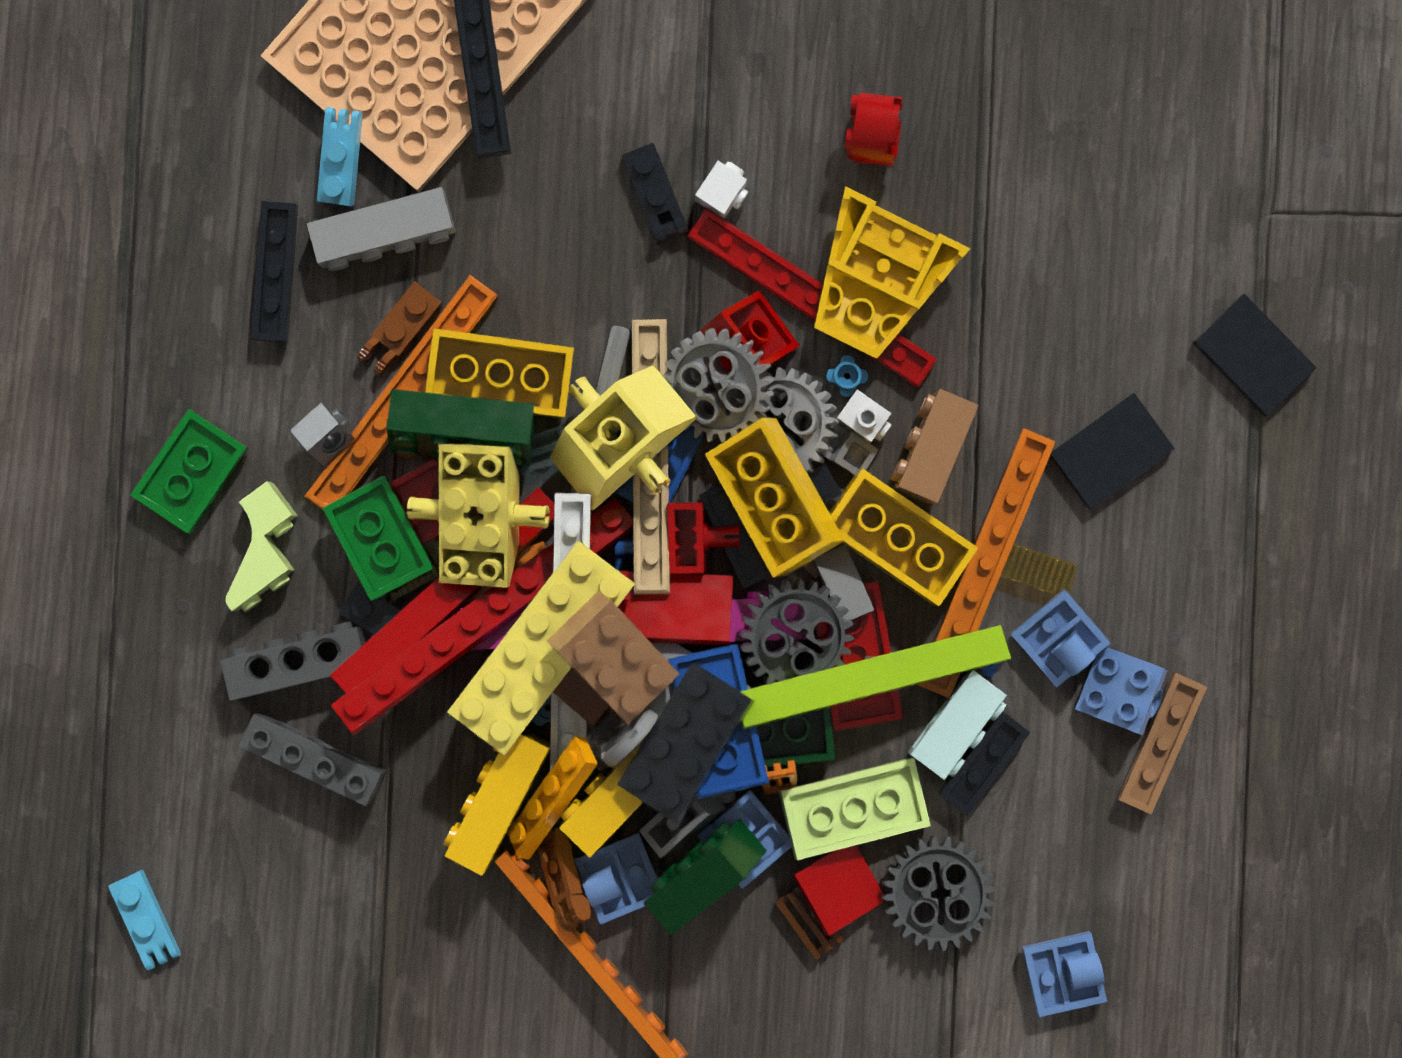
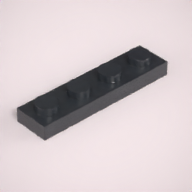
(274, 272)

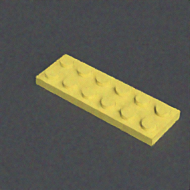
(524, 665)

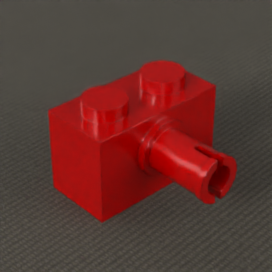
(691, 537)

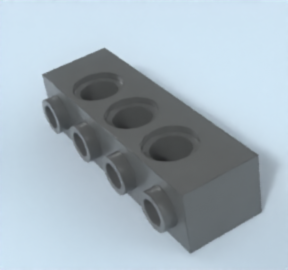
(244, 682)
(312, 758)

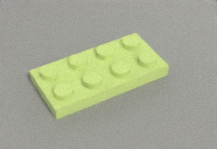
(854, 808)

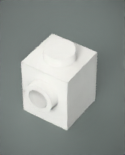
(722, 189)
(865, 417)

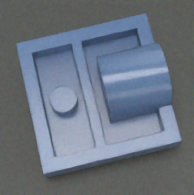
(1061, 638)
(1122, 690)
(762, 826)
(617, 877)
(1064, 974)

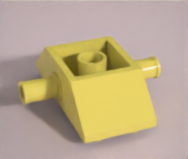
(648, 418)
(474, 546)

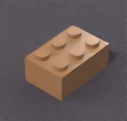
(933, 446)
(613, 657)

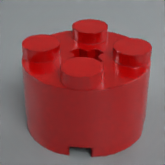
(875, 129)

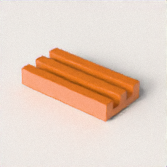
(778, 774)

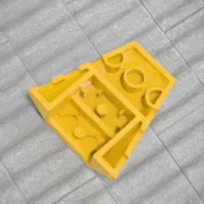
(879, 274)

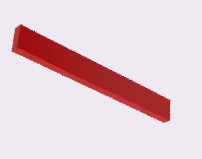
(795, 287)
(423, 614)

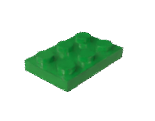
(189, 471)
(378, 538)

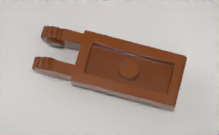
(401, 326)
(563, 880)

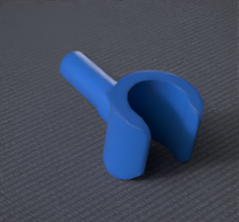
(623, 549)

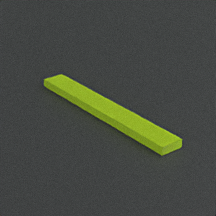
(875, 675)

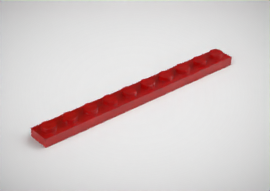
(468, 627)

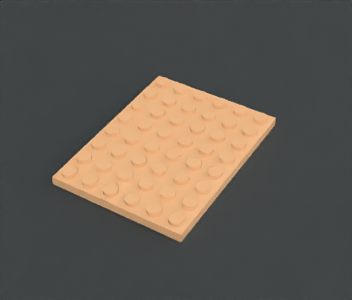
(406, 69)

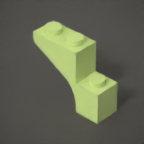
(264, 562)

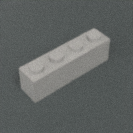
(381, 228)

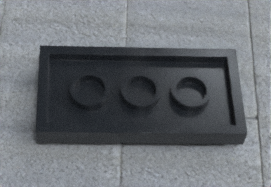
(685, 742)

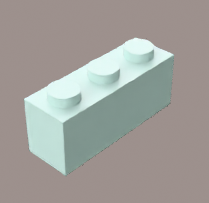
(958, 724)

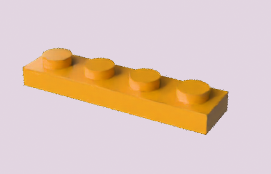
(552, 797)

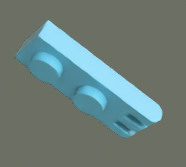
(339, 157)
(144, 919)

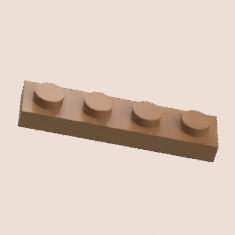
(1162, 743)

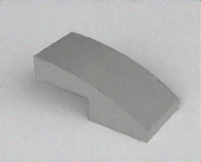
(848, 450)
(842, 578)

